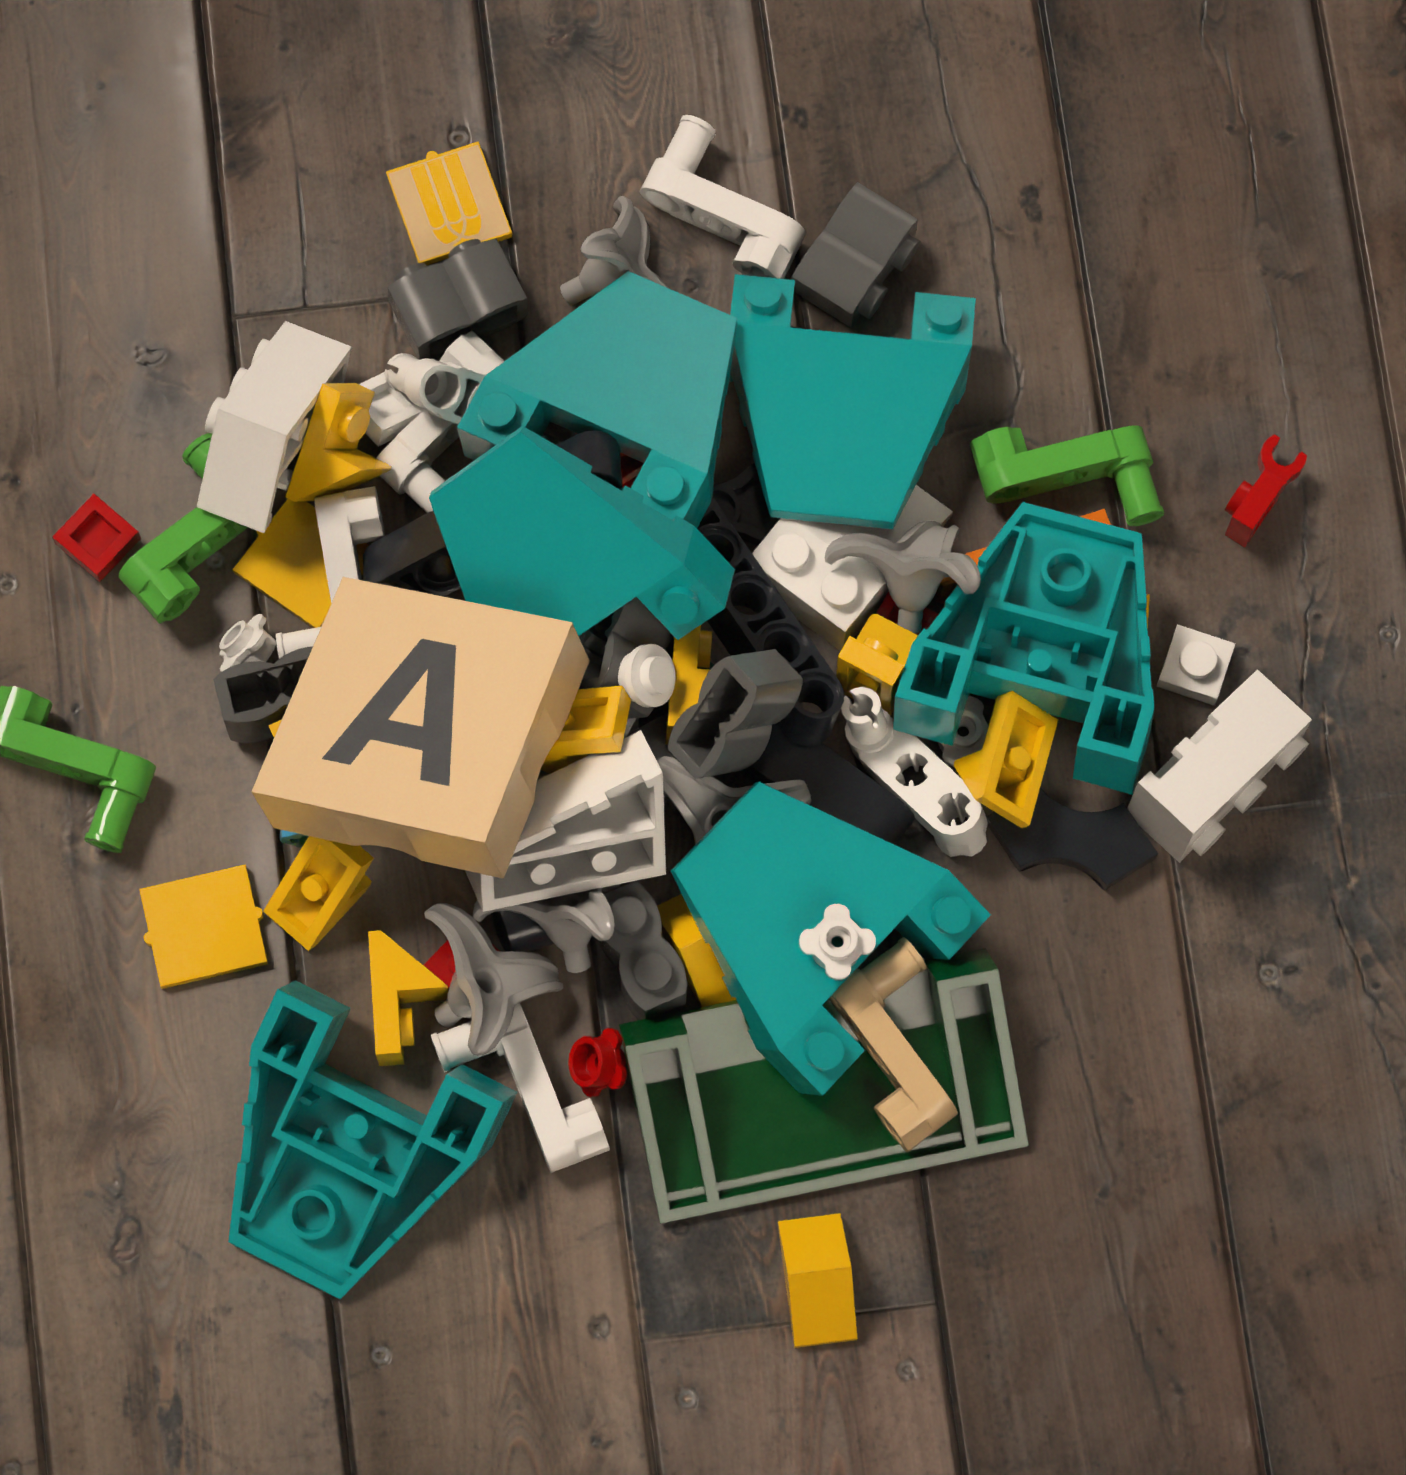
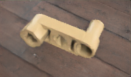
(919, 1102)

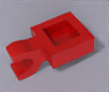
(1254, 502)

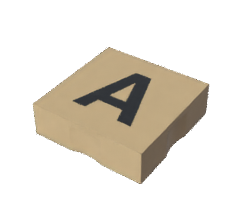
(421, 726)

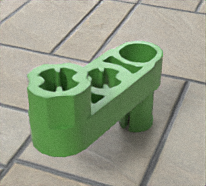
(1015, 473)
(160, 568)
(117, 773)

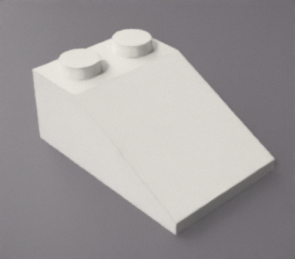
(842, 595)

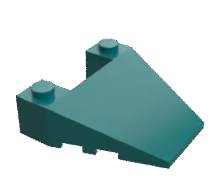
(630, 366)
(844, 415)
(564, 545)
(1056, 625)
(769, 878)
(336, 1165)

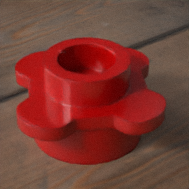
(598, 1062)

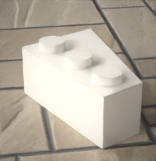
(266, 423)
(1220, 767)
(586, 830)

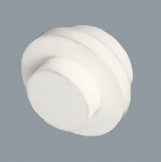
(648, 675)

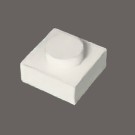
(388, 411)
(1195, 664)

